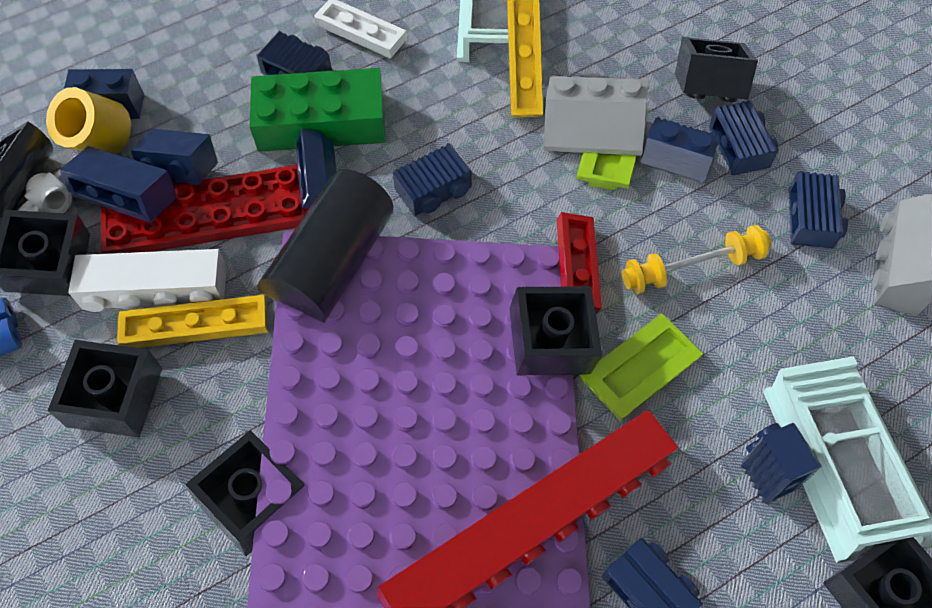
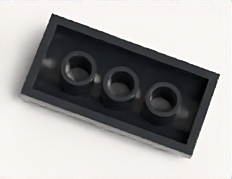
(21, 157)
(328, 244)

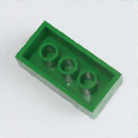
(338, 103)

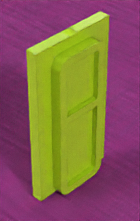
(607, 170)
(641, 366)

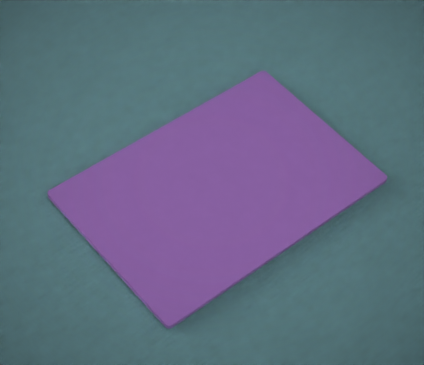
(410, 428)

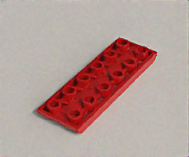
(211, 212)

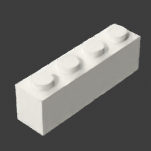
(147, 279)

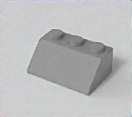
(596, 115)
(905, 257)

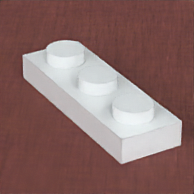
(360, 27)

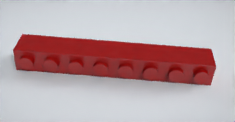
(531, 519)

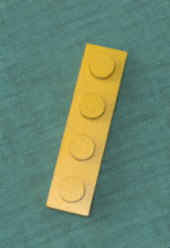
(525, 58)
(193, 322)

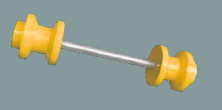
(738, 247)

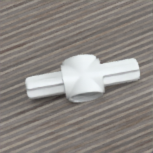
(47, 193)

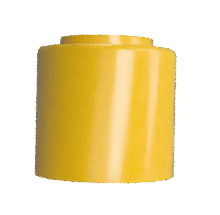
(87, 119)

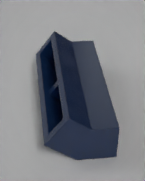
(315, 164)

